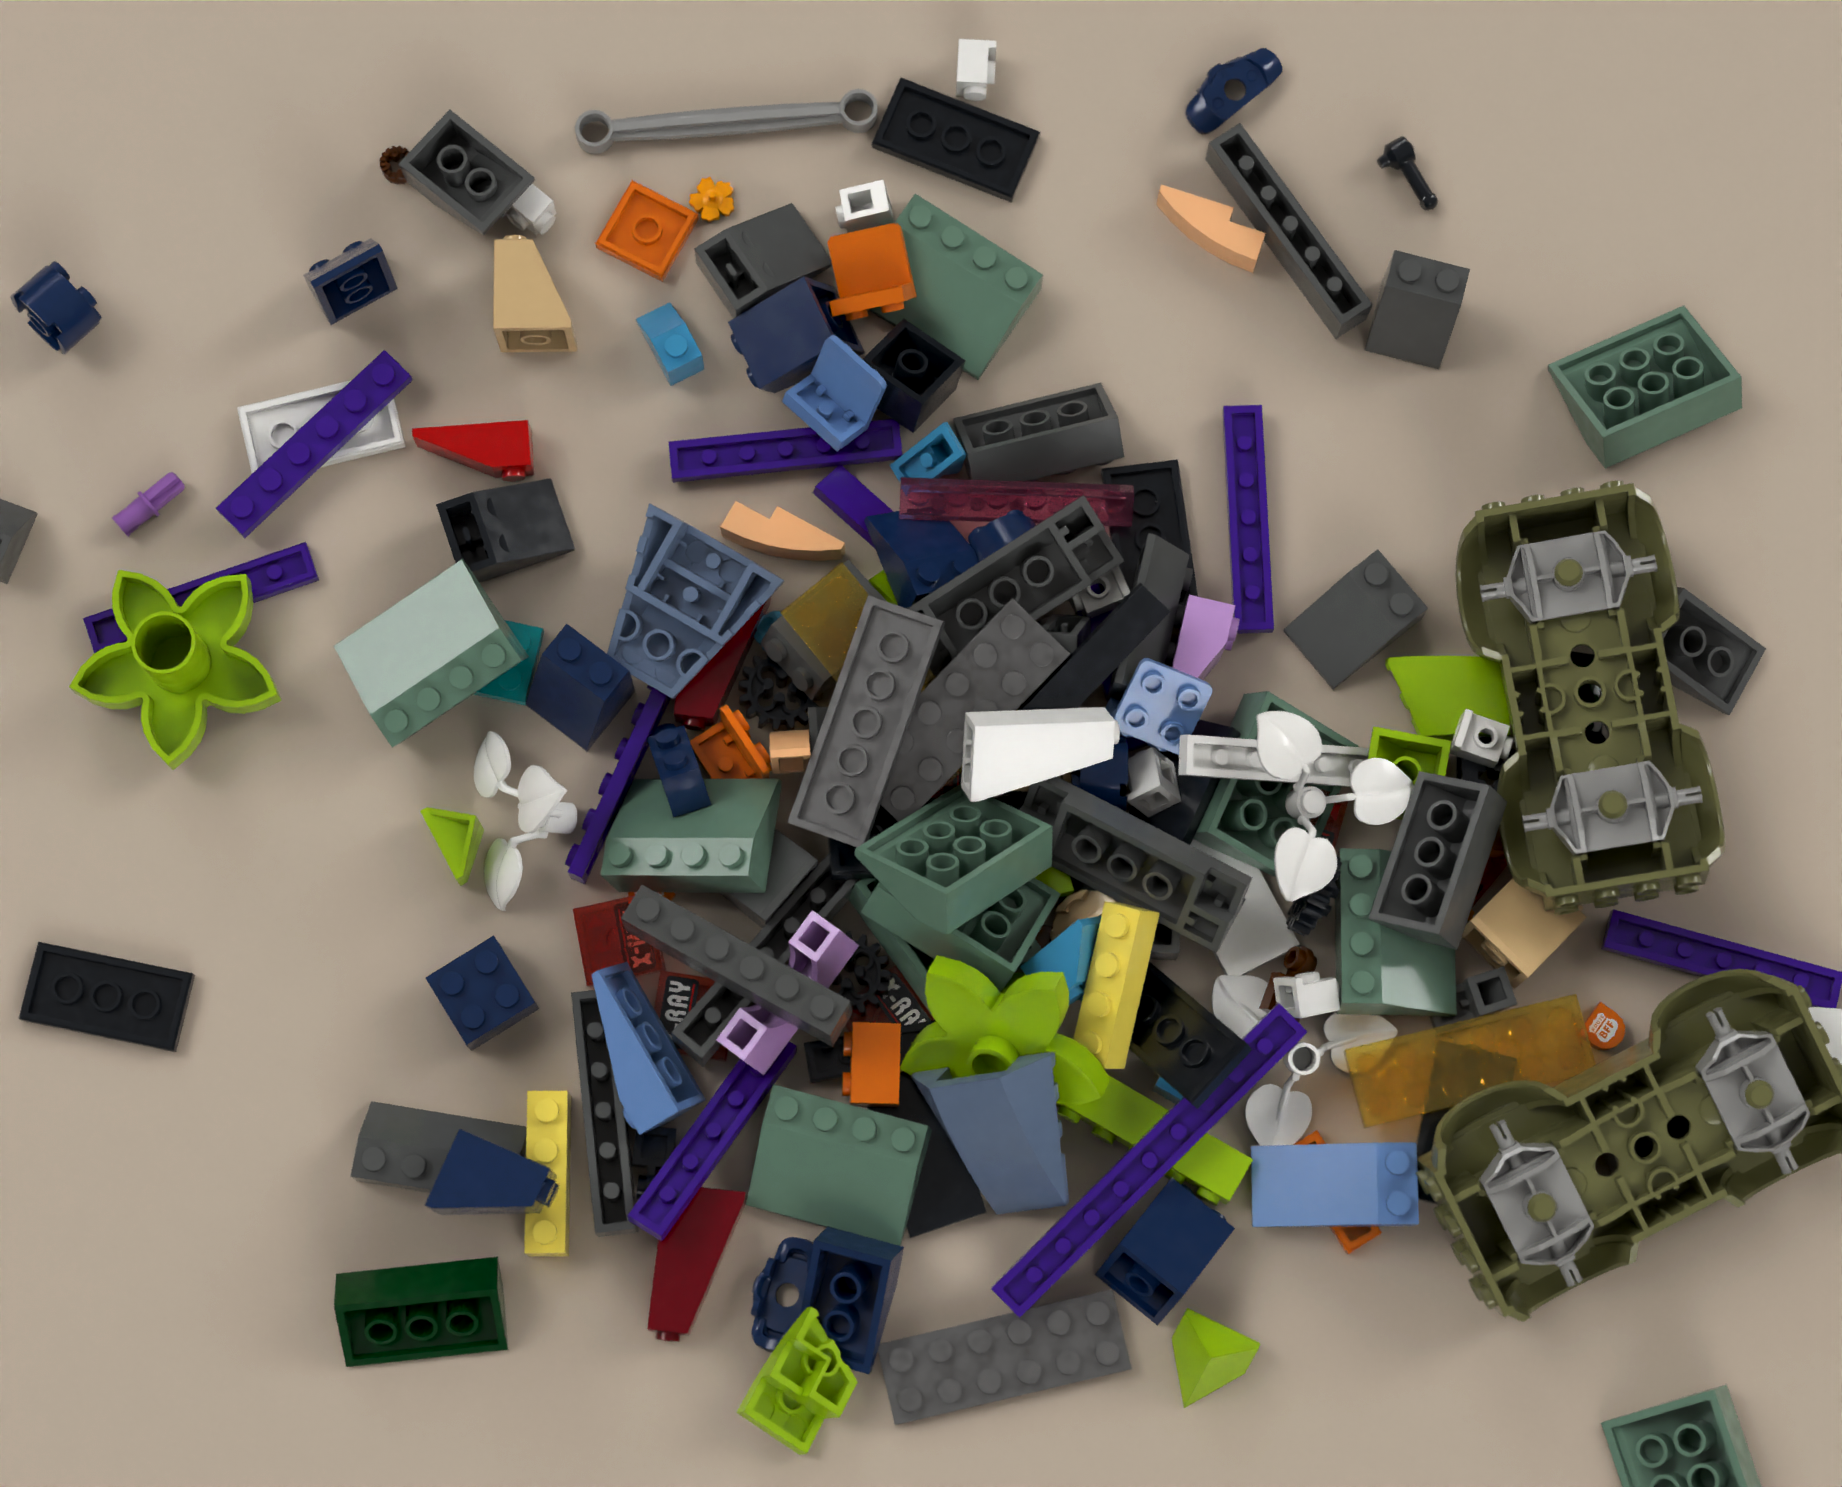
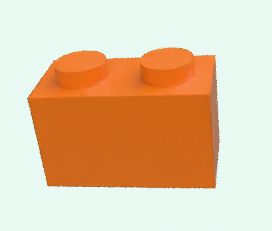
(873, 1064)

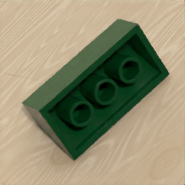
(421, 1311)

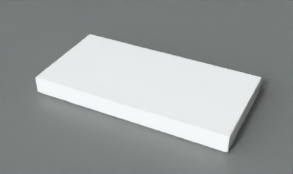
(276, 420)
(1259, 928)

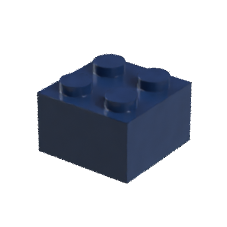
(482, 993)

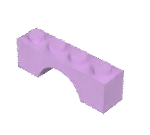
(815, 951)

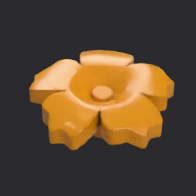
(712, 199)

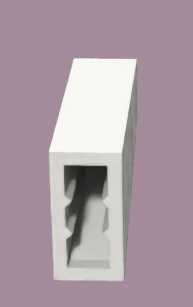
(1031, 746)

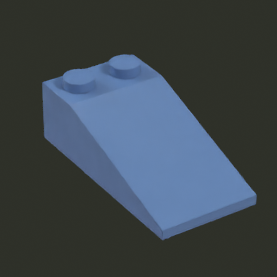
(644, 1060)
(1335, 1185)

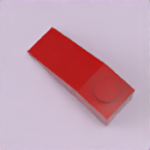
(491, 448)

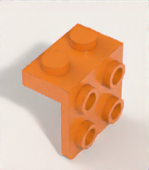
(870, 271)
(728, 751)

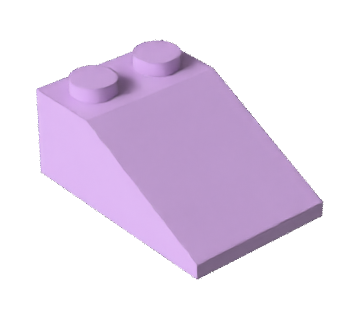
(1203, 635)

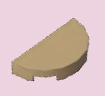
(1078, 906)

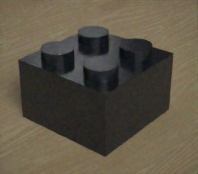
(917, 374)

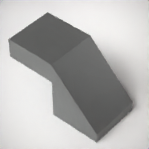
(1480, 996)

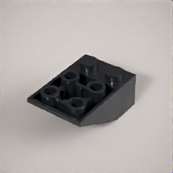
(506, 528)

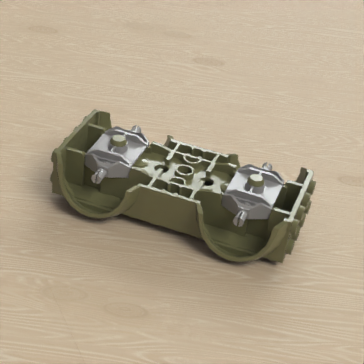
(1578, 813)
(1522, 1155)

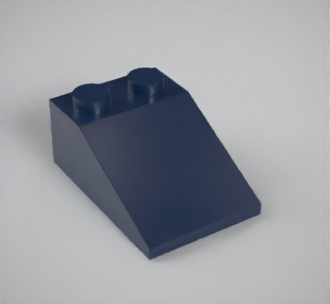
(350, 280)
(918, 554)
(852, 1290)

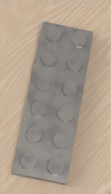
(988, 675)
(866, 722)
(1003, 1357)

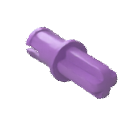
(149, 503)

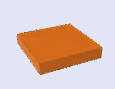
(647, 230)

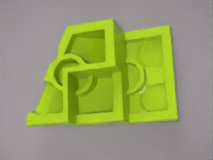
(1444, 686)
(799, 1385)

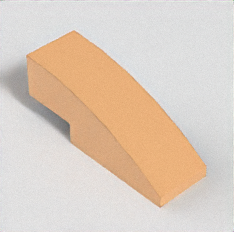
(1210, 227)
(780, 536)
(789, 751)

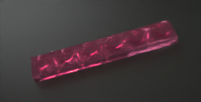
(993, 499)

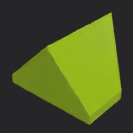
(457, 838)
(1208, 1355)

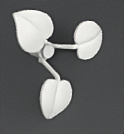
(1379, 796)
(538, 814)
(1275, 1113)

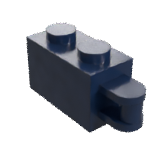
(678, 769)

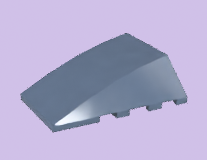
(683, 602)
(1005, 1131)

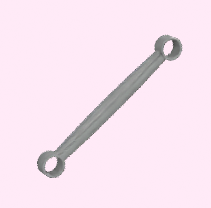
(726, 121)

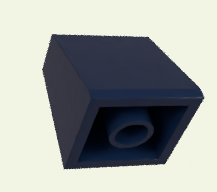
(788, 332)
(578, 687)
(490, 1180)
(1165, 1251)

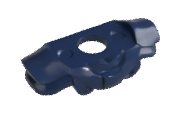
(1212, 106)
(787, 1267)

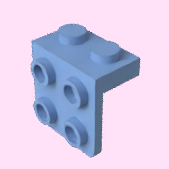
(837, 395)
(1160, 705)

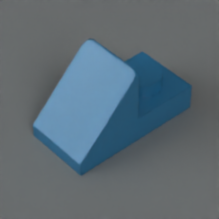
(932, 456)

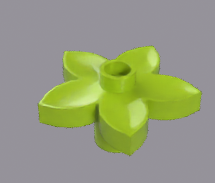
(178, 660)
(988, 1030)

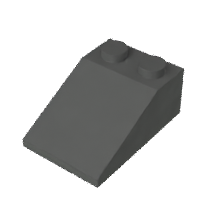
(465, 173)
(1356, 619)
(1709, 654)

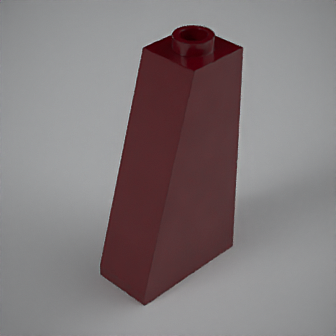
(708, 691)
(690, 1260)

